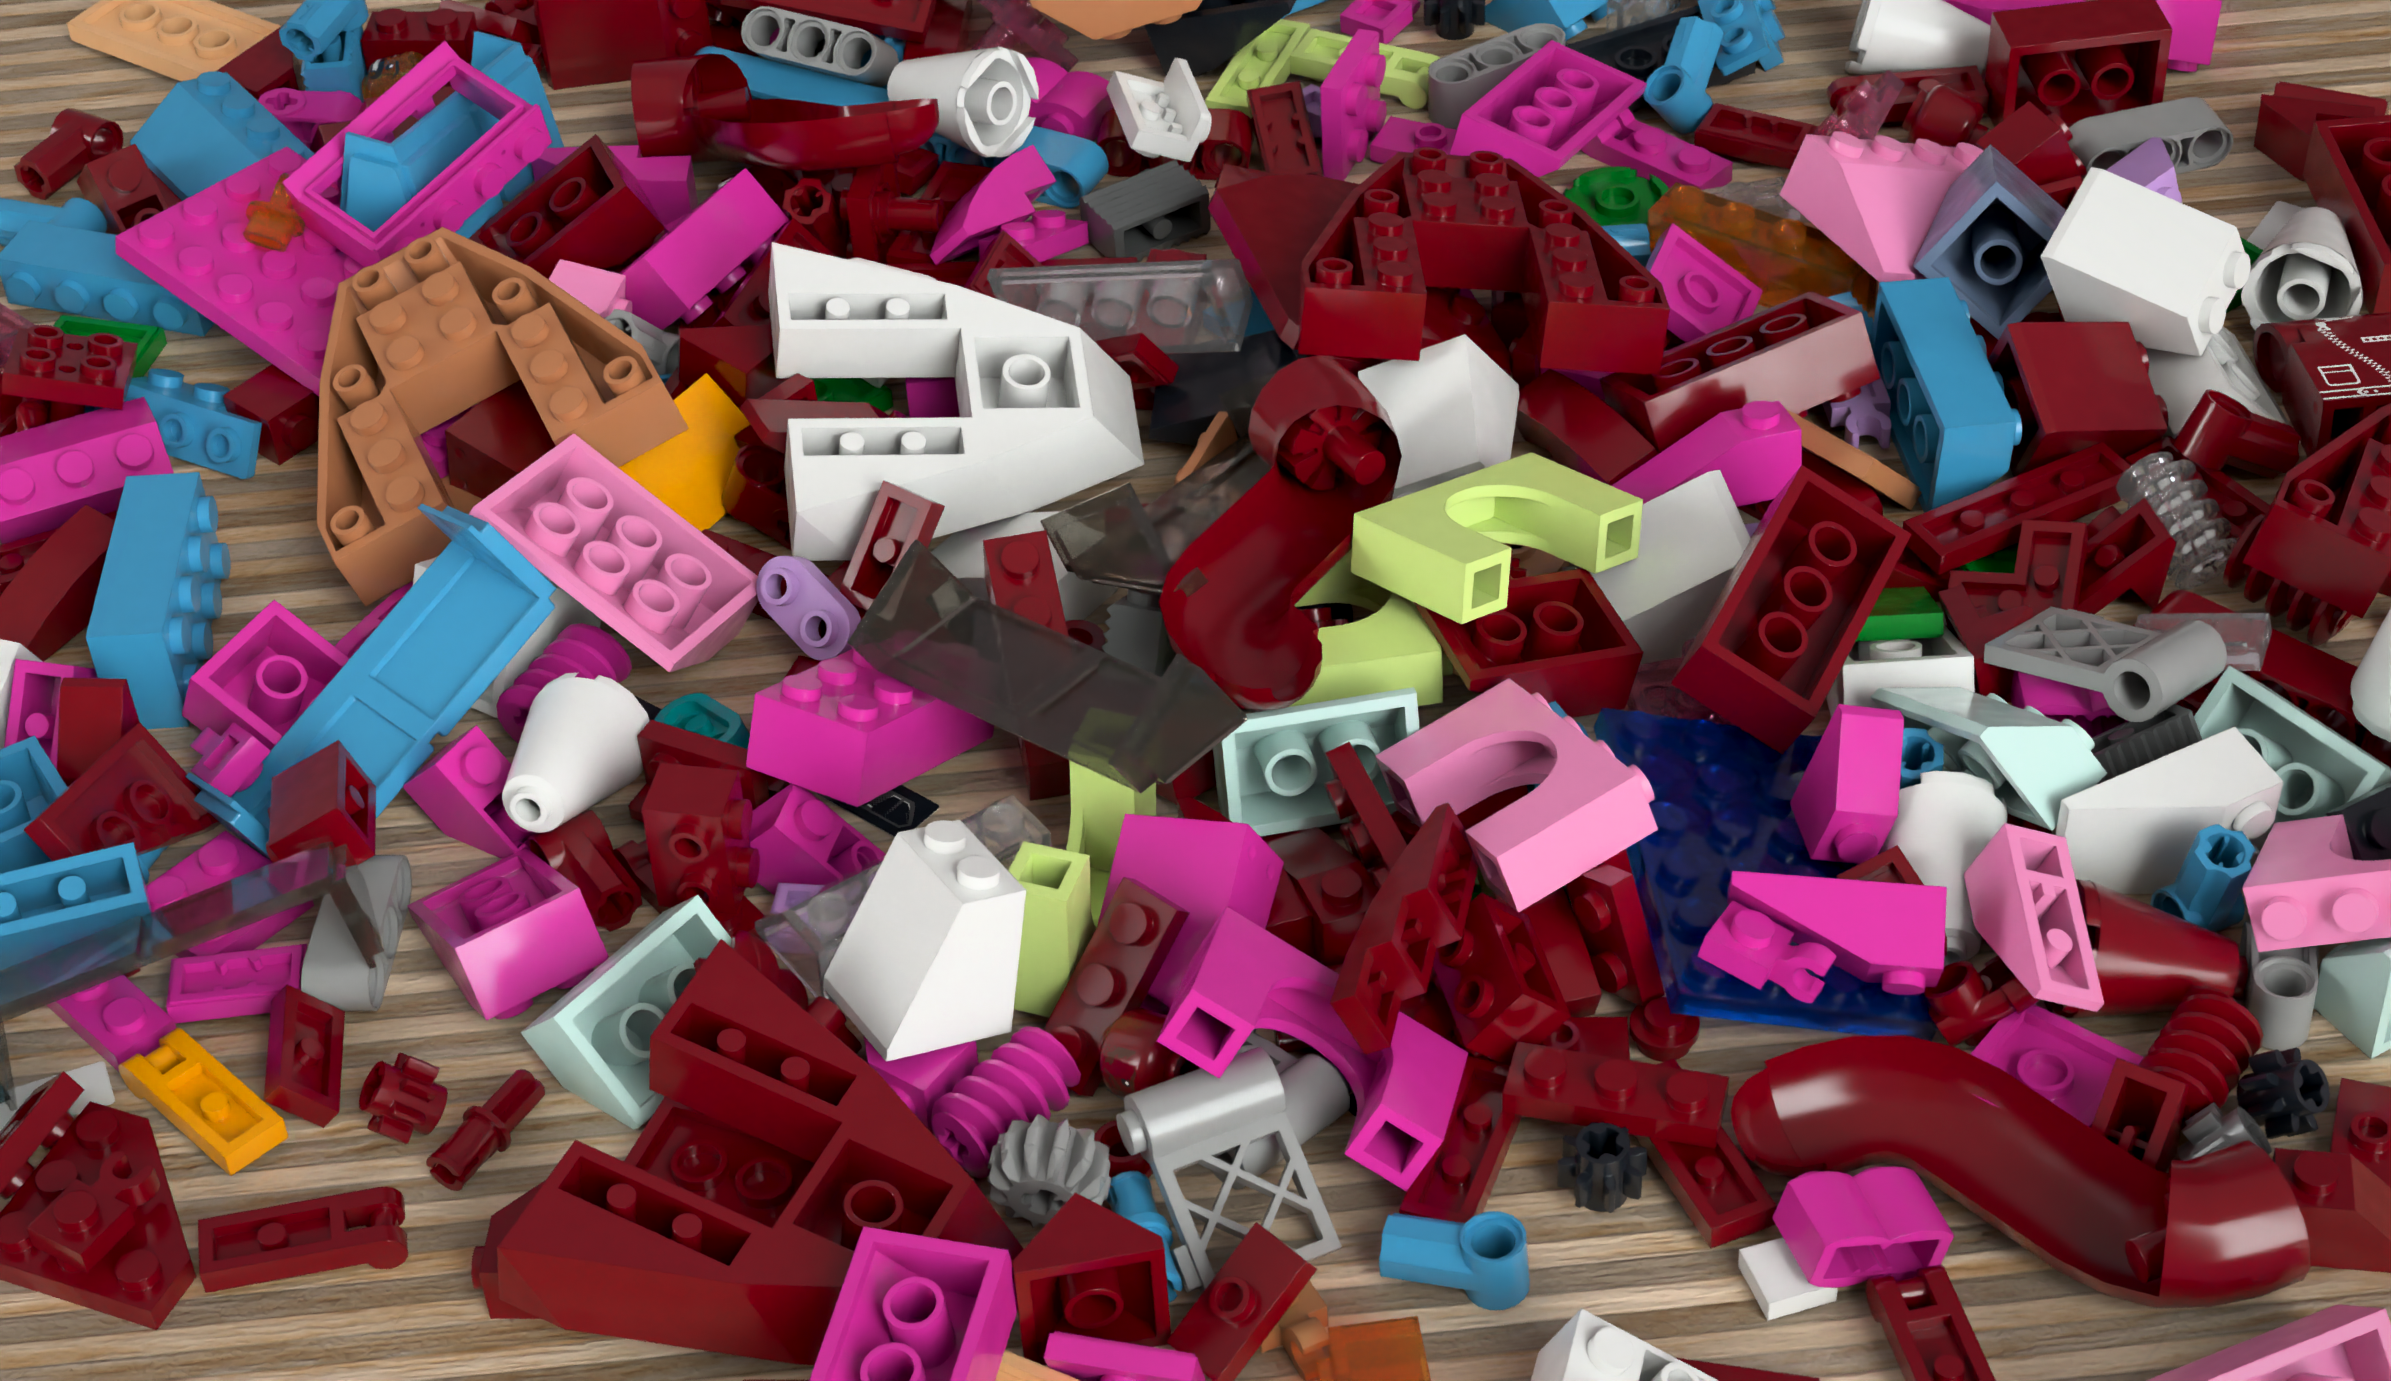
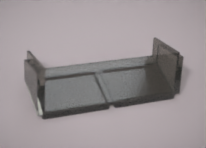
(1135, 547)
(1039, 681)
(186, 925)

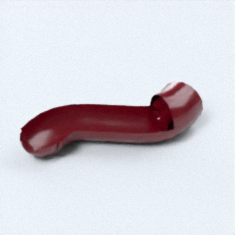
(707, 112)
(1328, 460)
(2174, 1239)

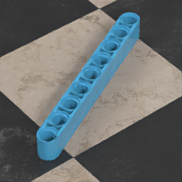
(1073, 160)

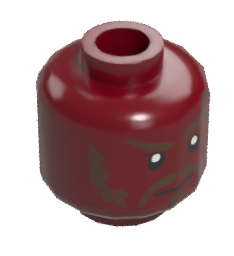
(1132, 1056)

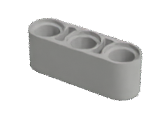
(800, 37)
(1469, 74)
(2186, 126)
(333, 962)

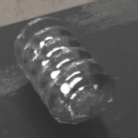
(2179, 502)

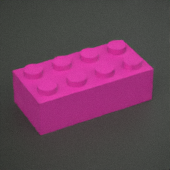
(854, 730)

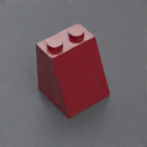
(2077, 390)

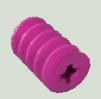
(578, 650)
(1014, 1084)

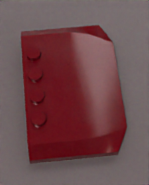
(1272, 227)

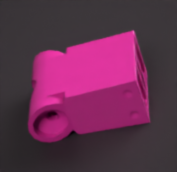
(1202, 871)

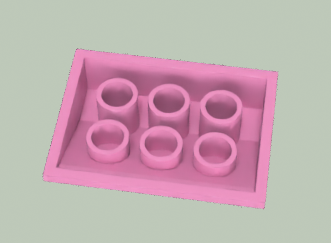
(1875, 195)
(623, 554)

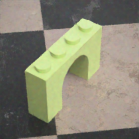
(1448, 539)
(1376, 653)
(1069, 886)

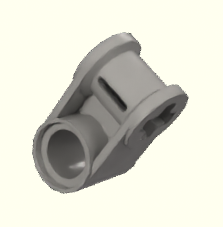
(2280, 990)

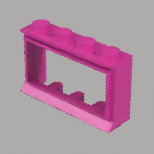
(451, 195)

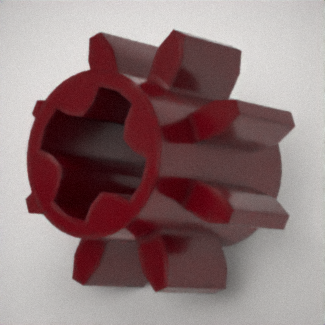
(403, 1098)

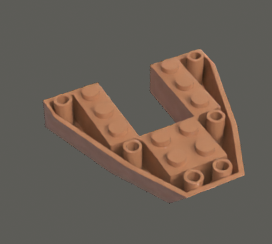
(429, 341)

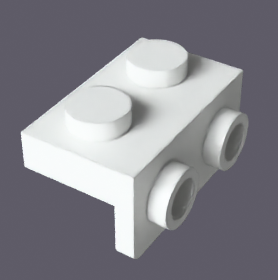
(1161, 116)

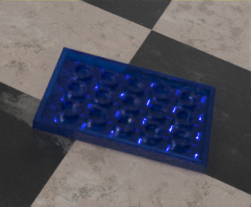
(1722, 811)

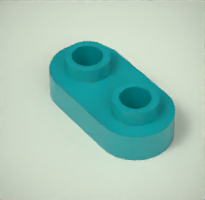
(705, 717)

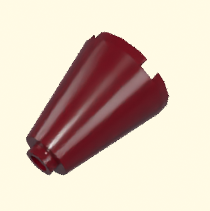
(2150, 956)

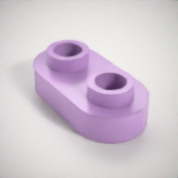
(805, 603)

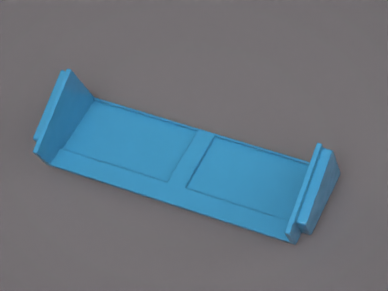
(386, 175)
(411, 673)

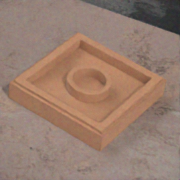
(1857, 463)

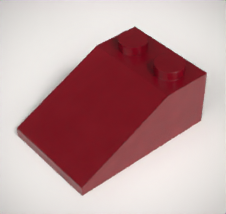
(602, 38)
(577, 212)
(1549, 640)

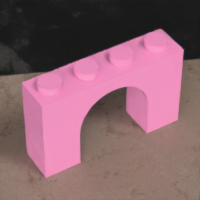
(1508, 739)
(2313, 890)

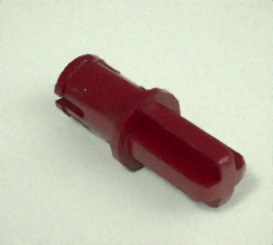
(485, 1130)

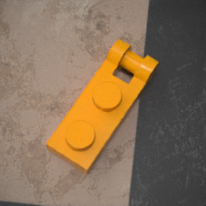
(204, 1101)

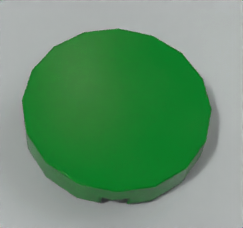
(1616, 195)

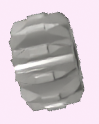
(1043, 1165)

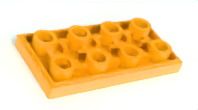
(694, 465)

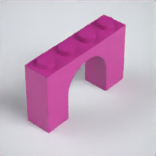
(1256, 980)

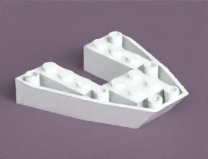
(1033, 397)

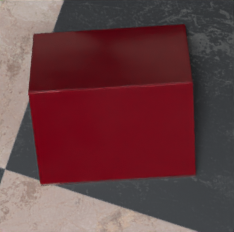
(1091, 1279)

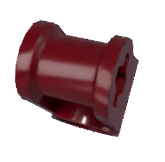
(758, 491)

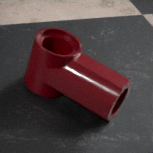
(72, 143)
(818, 213)
(2228, 433)
(587, 859)

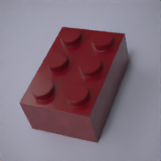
(2077, 58)

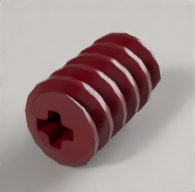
(2303, 608)
(2205, 1047)

